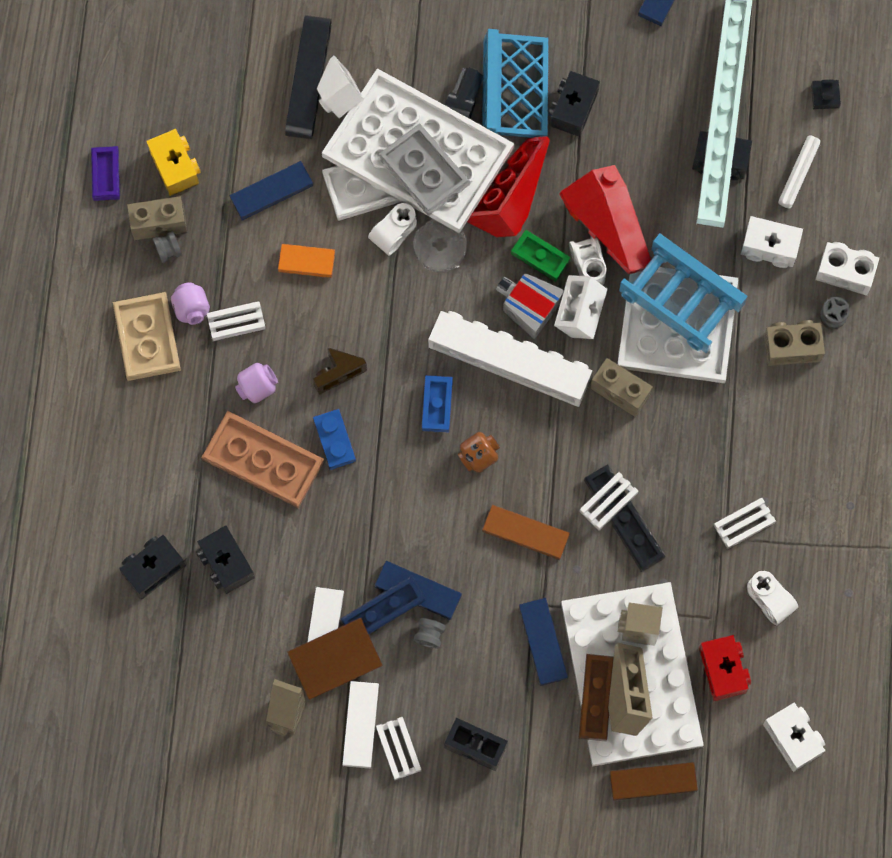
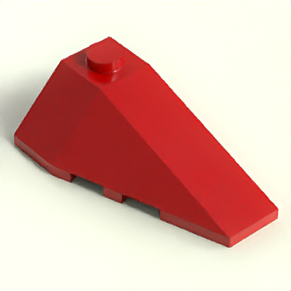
(512, 191)
(607, 211)

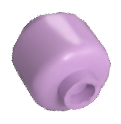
(190, 302)
(256, 382)

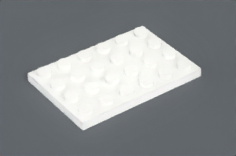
(393, 110)
(593, 629)

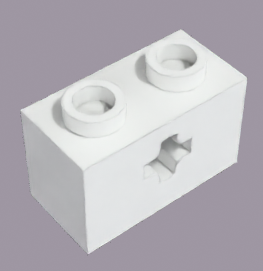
(785, 240)
(580, 307)
(795, 752)

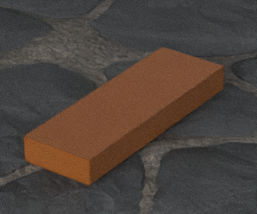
(526, 532)

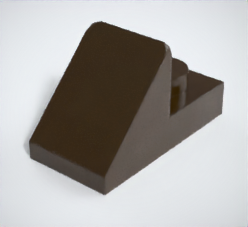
(345, 368)

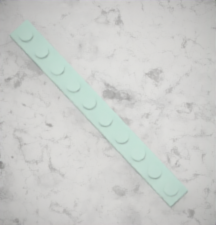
(724, 113)

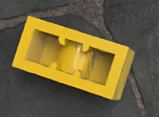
(175, 176)

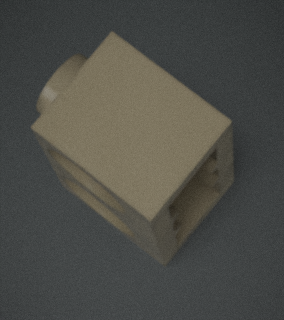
(796, 350)

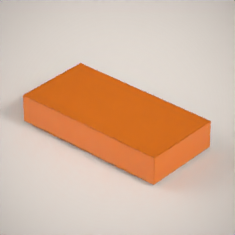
(306, 260)

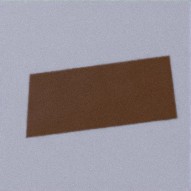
(334, 658)

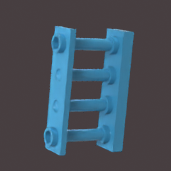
(685, 267)

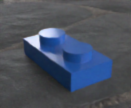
(437, 403)
(334, 439)

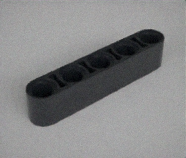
(307, 75)

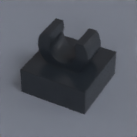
(825, 94)

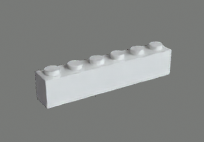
(510, 358)

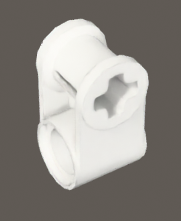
(391, 231)
(588, 257)
(773, 599)

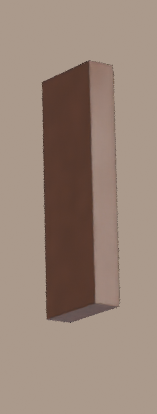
(595, 697)
(653, 781)

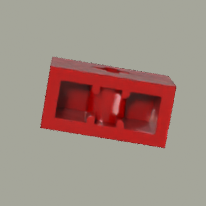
(720, 683)

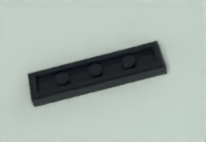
(627, 522)

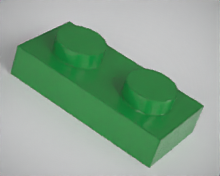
(540, 255)

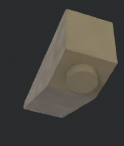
(629, 691)
(285, 707)

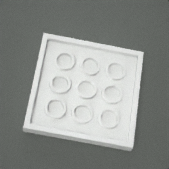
(658, 349)

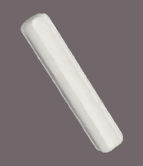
(799, 172)

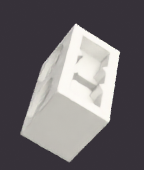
(846, 275)

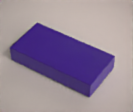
(105, 173)

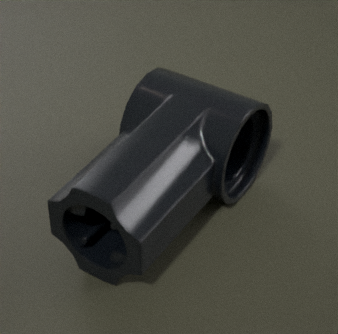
(465, 92)

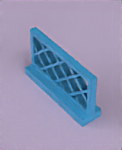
(493, 77)

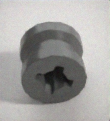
(167, 246)
(837, 307)
(429, 633)

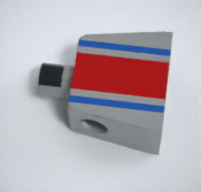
(530, 302)

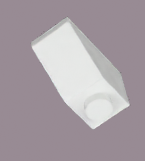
(338, 89)

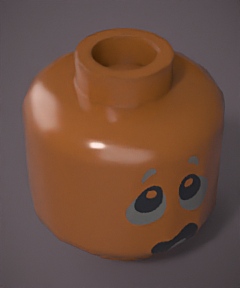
(478, 452)

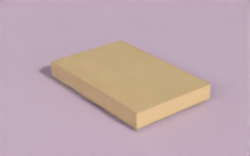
(146, 336)

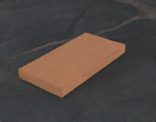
(262, 459)

